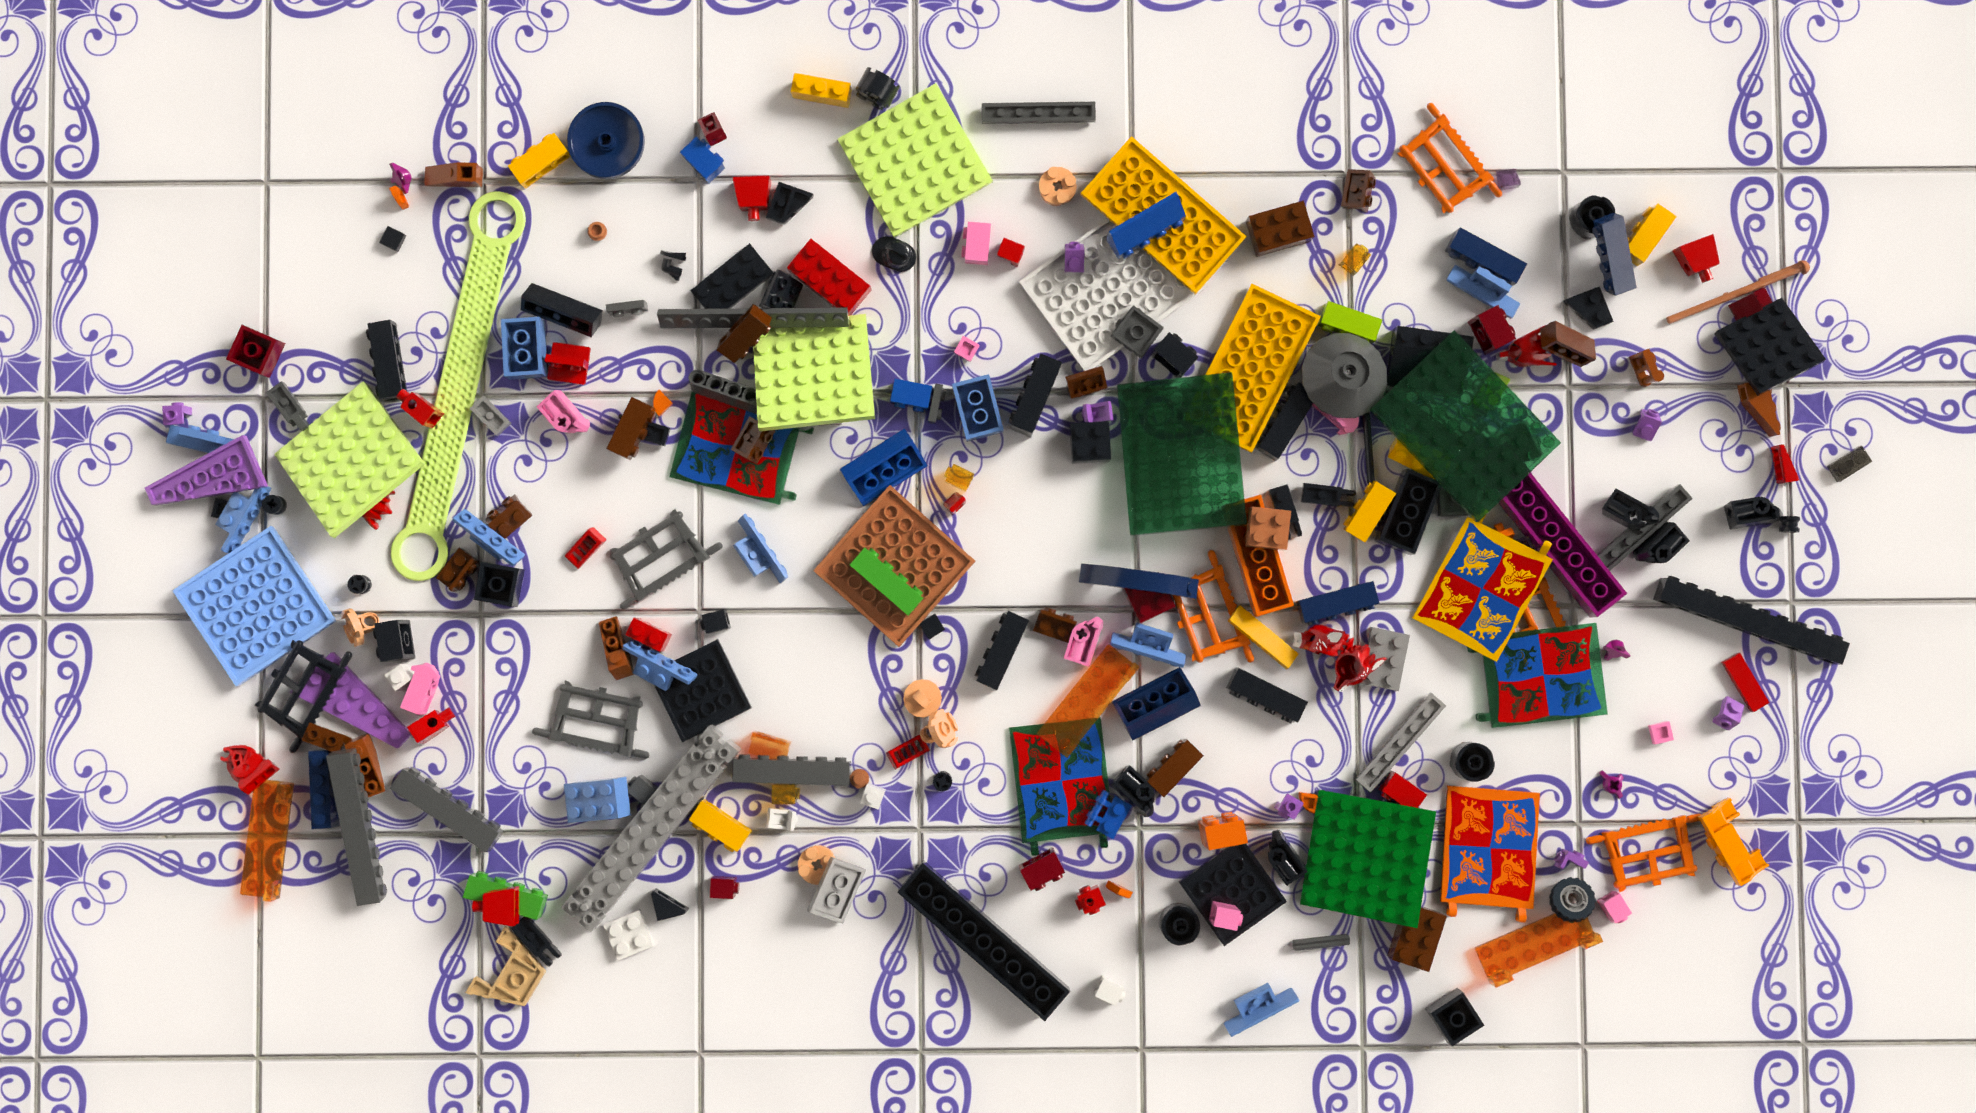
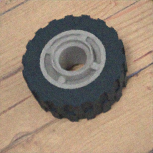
(1580, 891)

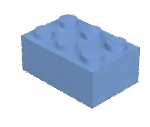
(524, 348)
(977, 408)
(597, 799)

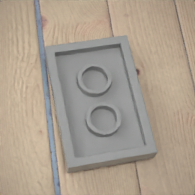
(1394, 648)
(836, 890)

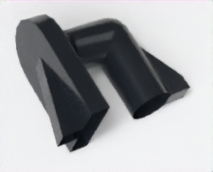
(666, 266)

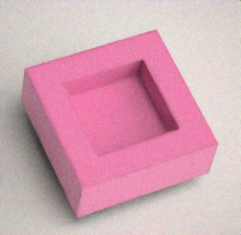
(966, 349)
(1660, 732)

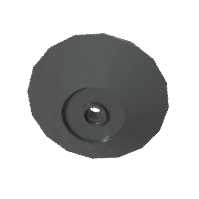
(1330, 385)

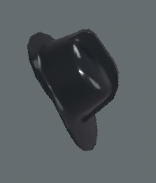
(894, 254)

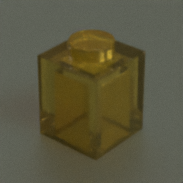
(1355, 259)
(959, 477)
(785, 793)

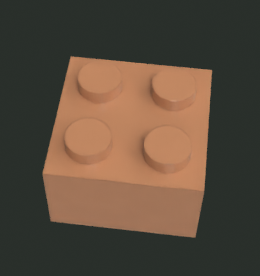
(1268, 528)

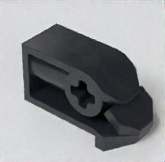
(1623, 506)
(1751, 512)
(1662, 544)
(1129, 784)
(1289, 865)

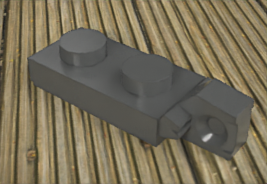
(288, 405)

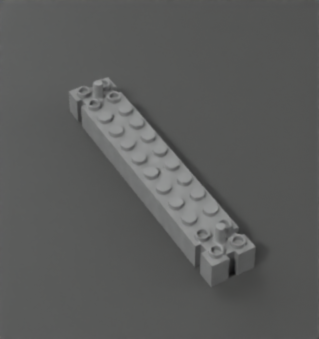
(651, 828)

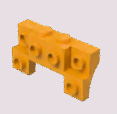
(1728, 845)

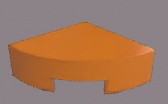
(399, 197)
(661, 402)
(1309, 801)
(1119, 890)

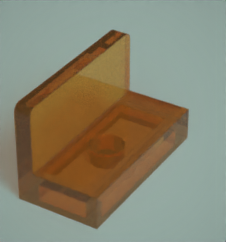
(768, 745)

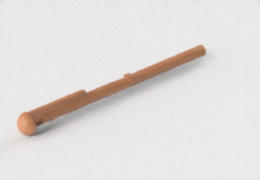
(1802, 266)

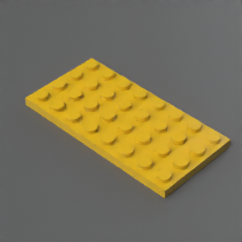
(1139, 180)
(1262, 355)

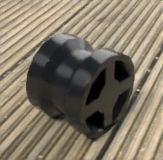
(279, 504)
(1789, 524)
(355, 583)
(944, 781)

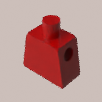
(753, 194)
(1698, 257)
(424, 412)
(423, 730)
(499, 906)

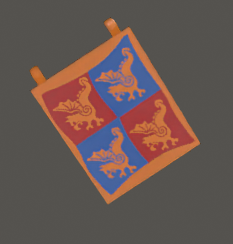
(1490, 849)

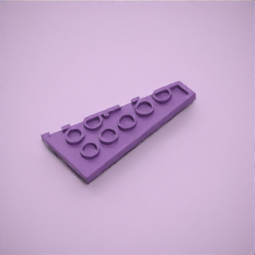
(220, 472)
(356, 705)

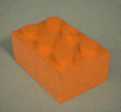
(1222, 831)

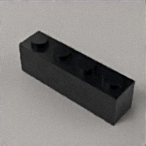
(561, 310)
(387, 359)
(1286, 422)
(1002, 650)
(1266, 694)

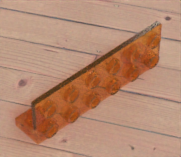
(1087, 700)
(267, 840)
(1532, 946)

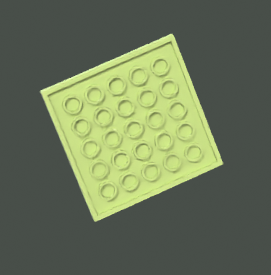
(915, 160)
(813, 376)
(349, 459)

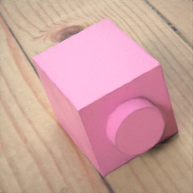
(1614, 907)

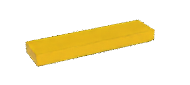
(1263, 637)

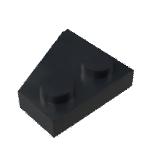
(787, 203)
(1591, 307)

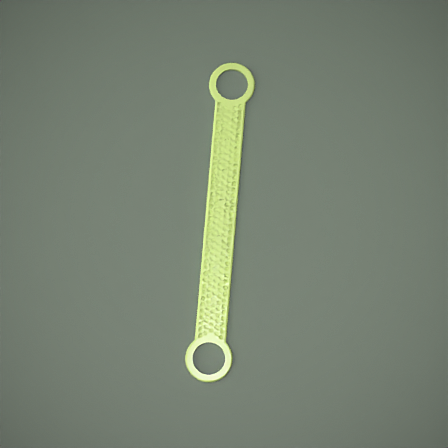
(458, 385)

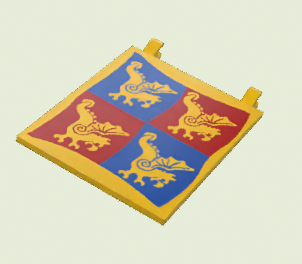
(1483, 588)

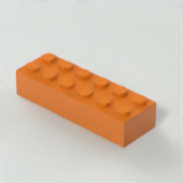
(1260, 570)

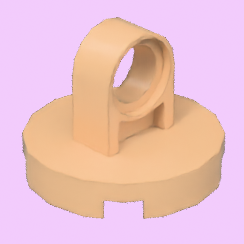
(355, 626)
(922, 698)
(942, 729)

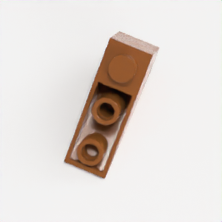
(454, 175)
(1760, 408)
(618, 660)
(369, 764)

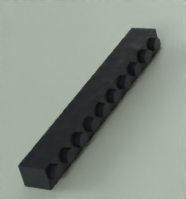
(1751, 621)

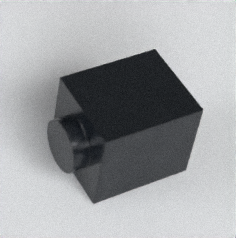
(715, 621)

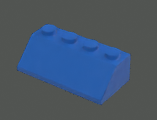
(1146, 226)
(883, 466)

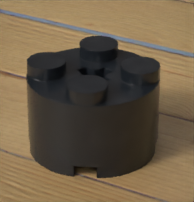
(877, 88)
(1581, 214)
(1480, 754)
(1183, 934)

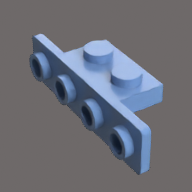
(1485, 288)
(196, 439)
(239, 516)
(488, 538)
(756, 552)
(1149, 643)
(656, 667)
(1258, 1006)

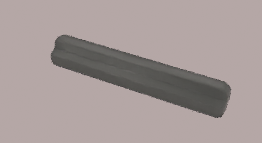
(1321, 942)

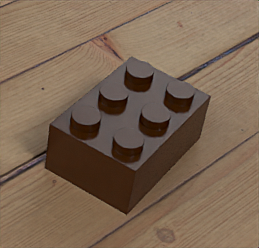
(1279, 228)
(1418, 945)

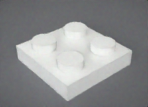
(629, 934)

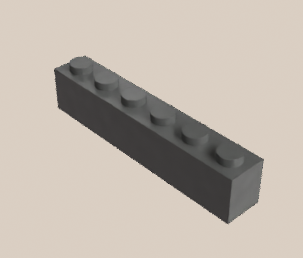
(791, 770)
(447, 809)

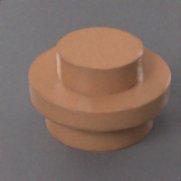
(597, 231)
(859, 778)

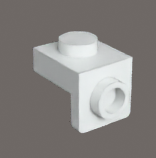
(781, 819)

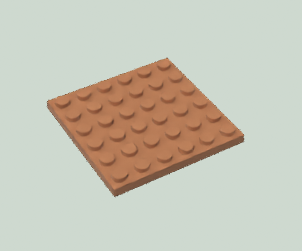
(913, 549)

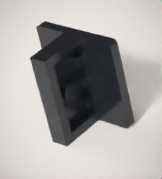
(781, 291)

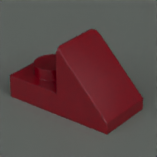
(712, 129)
(1750, 304)

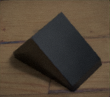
(666, 906)

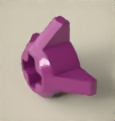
(401, 177)
(1615, 649)
(1614, 783)

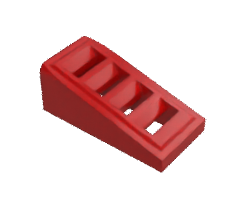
(1783, 465)
(954, 503)
(595, 535)
(894, 761)

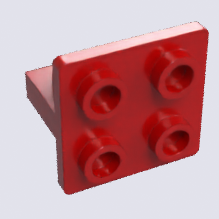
(568, 363)

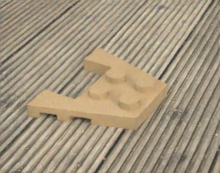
(518, 977)

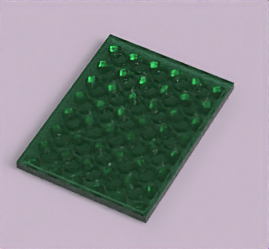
(1465, 426)
(1181, 454)

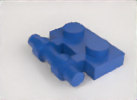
(1112, 818)

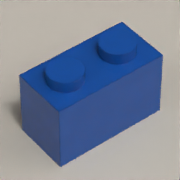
(702, 159)
(911, 395)

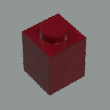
(724, 887)

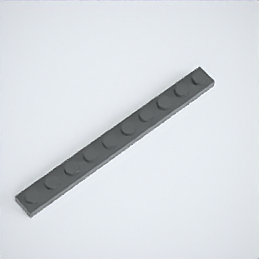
(728, 317)

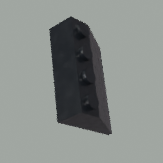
(1410, 347)

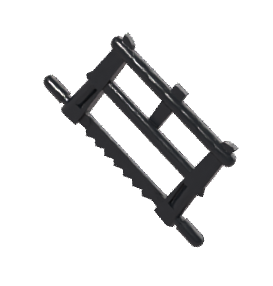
(316, 660)

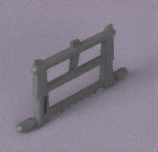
(628, 572)
(562, 711)

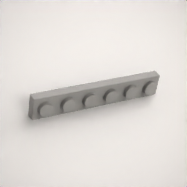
(1400, 742)

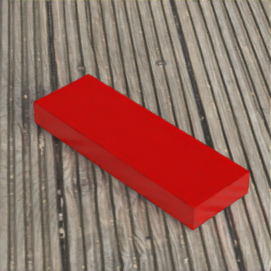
(1745, 682)

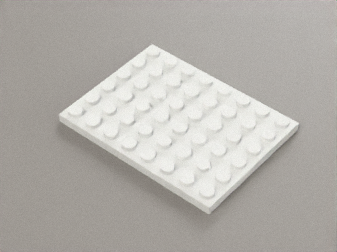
(1092, 303)

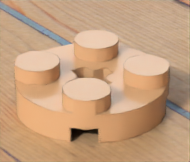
(1056, 175)
(811, 855)

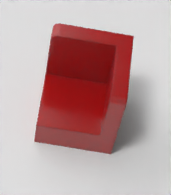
(1011, 251)

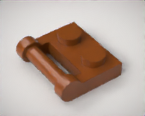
(1645, 361)

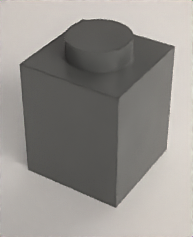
(641, 788)

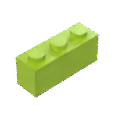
(1347, 320)

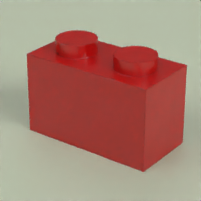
(648, 634)
(1401, 791)

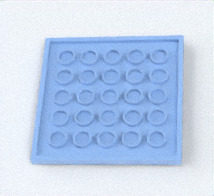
(254, 605)

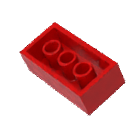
(828, 277)

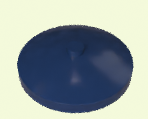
(605, 140)

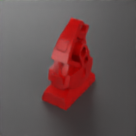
(249, 767)

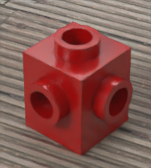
(1090, 892)

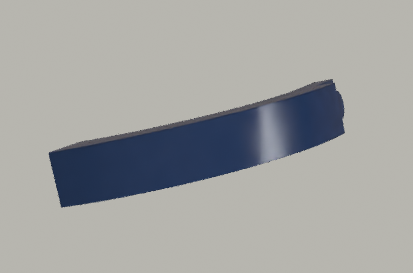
(1138, 580)

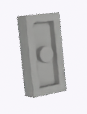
(490, 415)

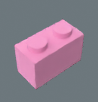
(977, 243)
(1225, 916)

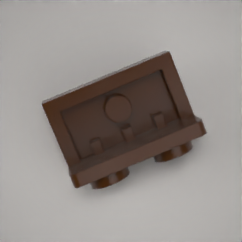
(508, 516)

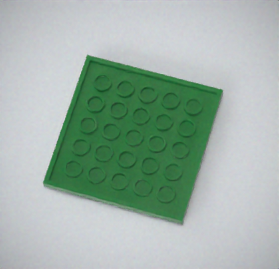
(1368, 858)

